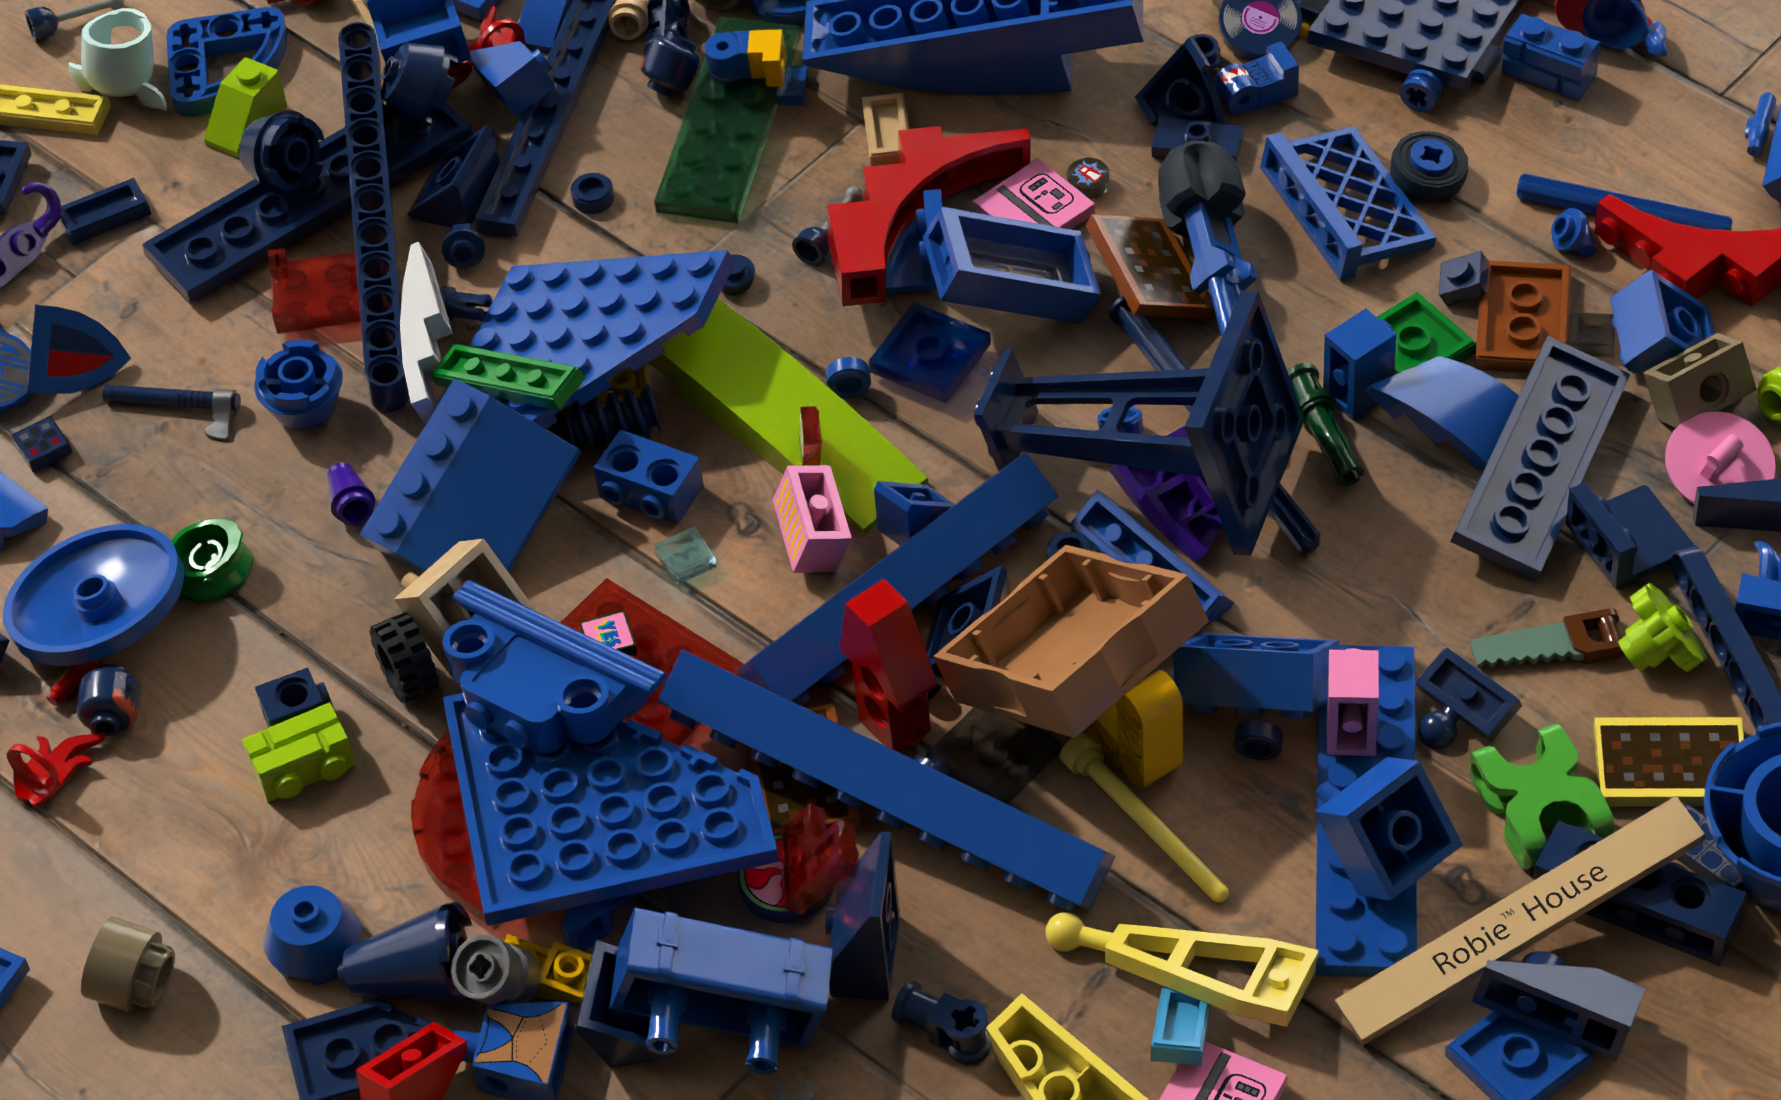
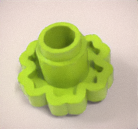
(1660, 633)

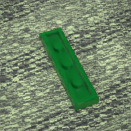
(509, 376)

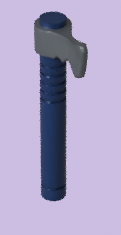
(222, 401)

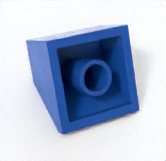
(1657, 321)

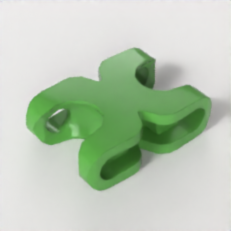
(1539, 794)

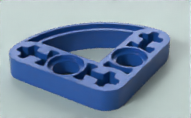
(205, 42)

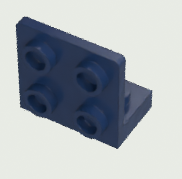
(1624, 534)

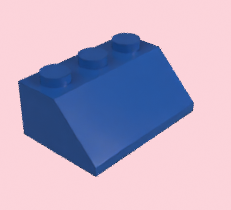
(1253, 673)

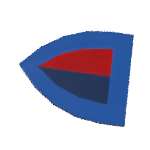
(70, 352)

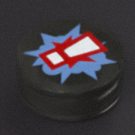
(1089, 177)

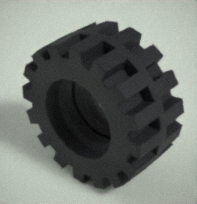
(404, 657)

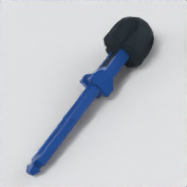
(1203, 201)

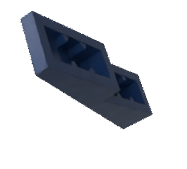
(1740, 505)

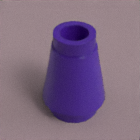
(349, 495)

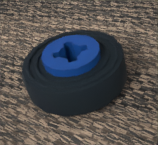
(1429, 166)

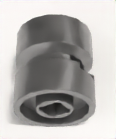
(495, 971)

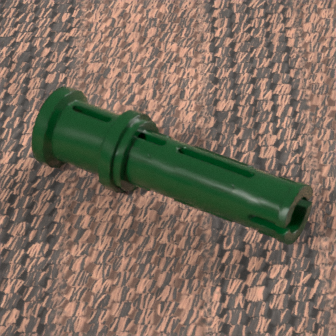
(1318, 413)

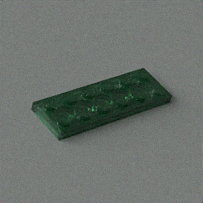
(722, 137)

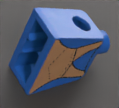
(521, 1050)

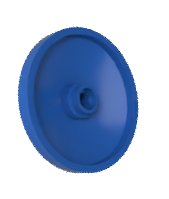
(93, 594)

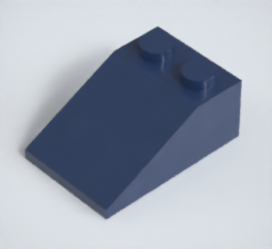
(865, 926)

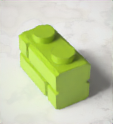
(299, 753)

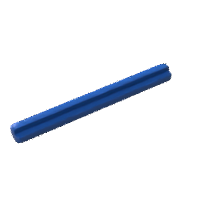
(1586, 198)

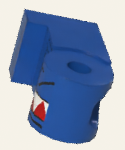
(1259, 82)

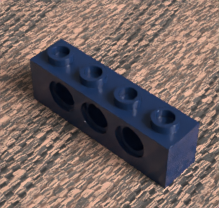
(1658, 909)

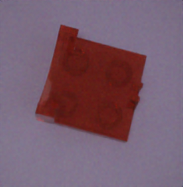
(313, 291)

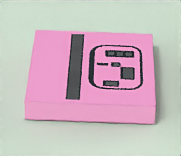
(1037, 197)
(1224, 1077)

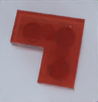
(815, 857)

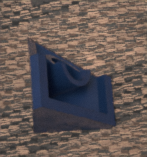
(1182, 88)

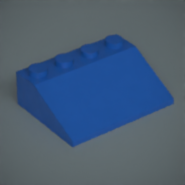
(470, 478)

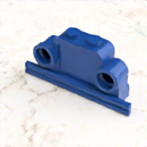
(539, 676)

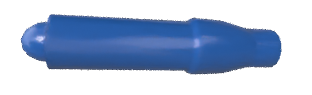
(1758, 127)

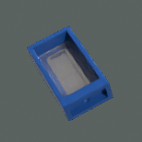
(1011, 265)

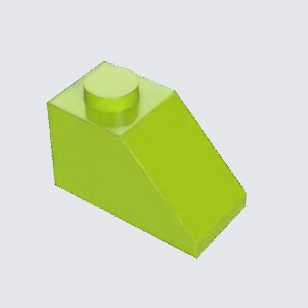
(242, 97)

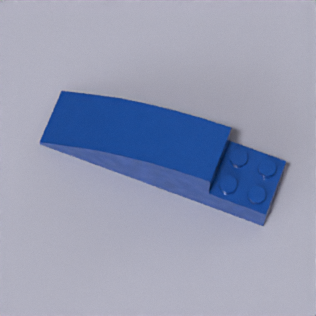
(965, 43)

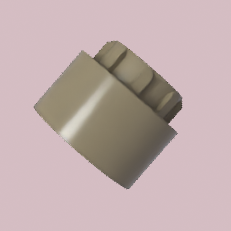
(127, 966)

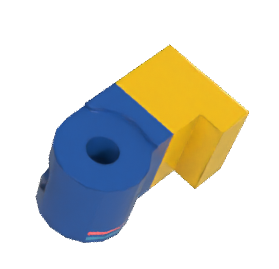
(747, 56)

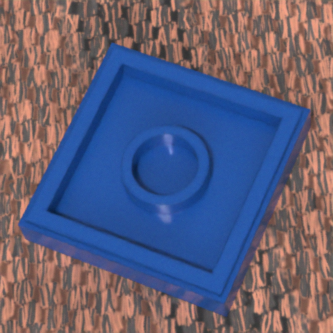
(1515, 1059)

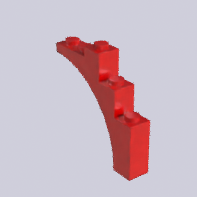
(868, 230)
(1693, 256)

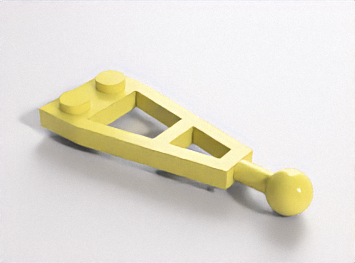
(1269, 995)

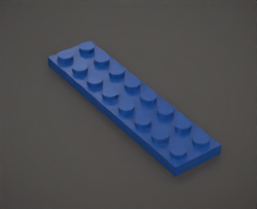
(1356, 931)

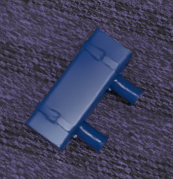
(720, 982)

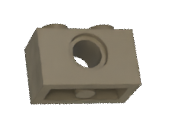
(1717, 363)

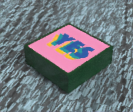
(611, 630)

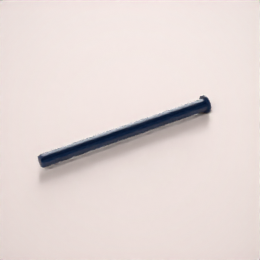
(1164, 357)

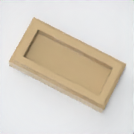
(883, 119)

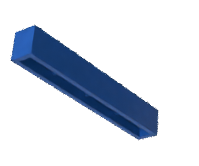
(914, 570)

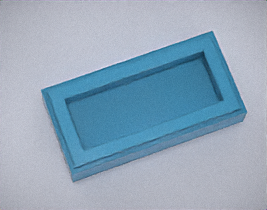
(1180, 1028)

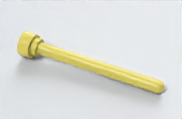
(1084, 757)

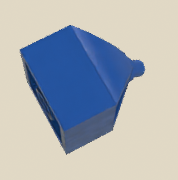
(1387, 827)

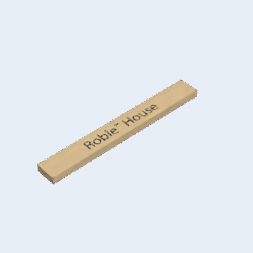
(1519, 920)

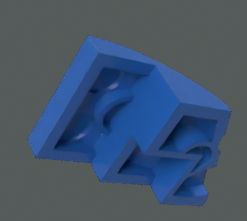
(1450, 405)

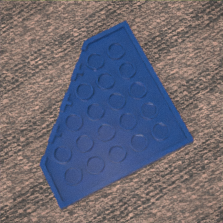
(600, 315)
(599, 817)

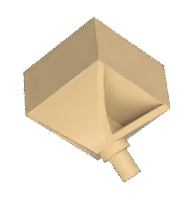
(431, 594)

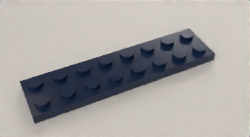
(252, 220)

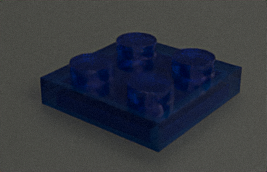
(929, 352)

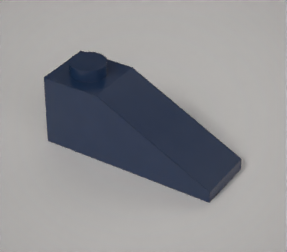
(1564, 1001)

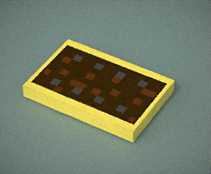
(1659, 757)

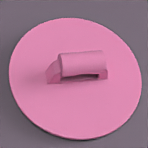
(1717, 451)

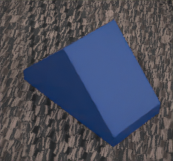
(906, 508)

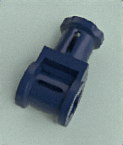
(951, 1022)

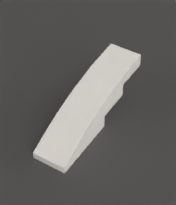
(421, 324)

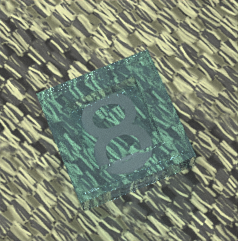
(685, 556)

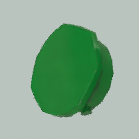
(212, 559)

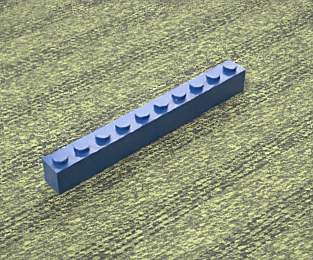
(887, 780)

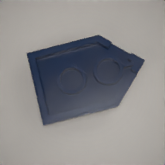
(335, 1044)

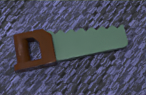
(1553, 641)

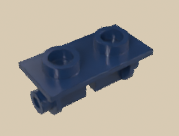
(666, 16)

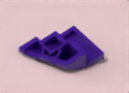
(1174, 504)

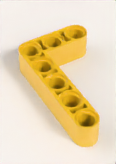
(1143, 730)

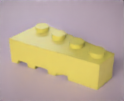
(1049, 1061)

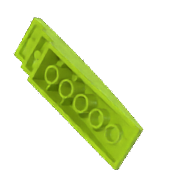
(756, 397)

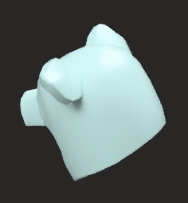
(118, 68)

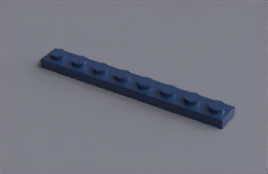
(544, 121)

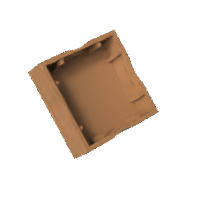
(1071, 640)

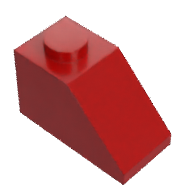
(414, 1068)

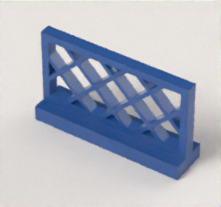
(1317, 207)

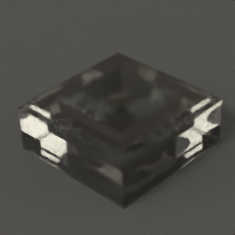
(1592, 333)

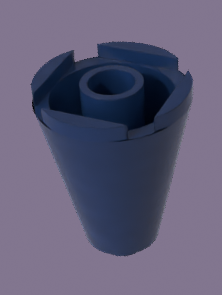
(409, 959)

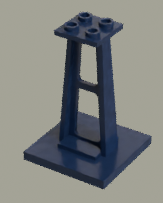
(1236, 432)

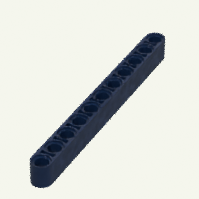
(372, 216)

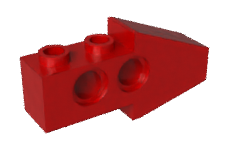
(888, 666)

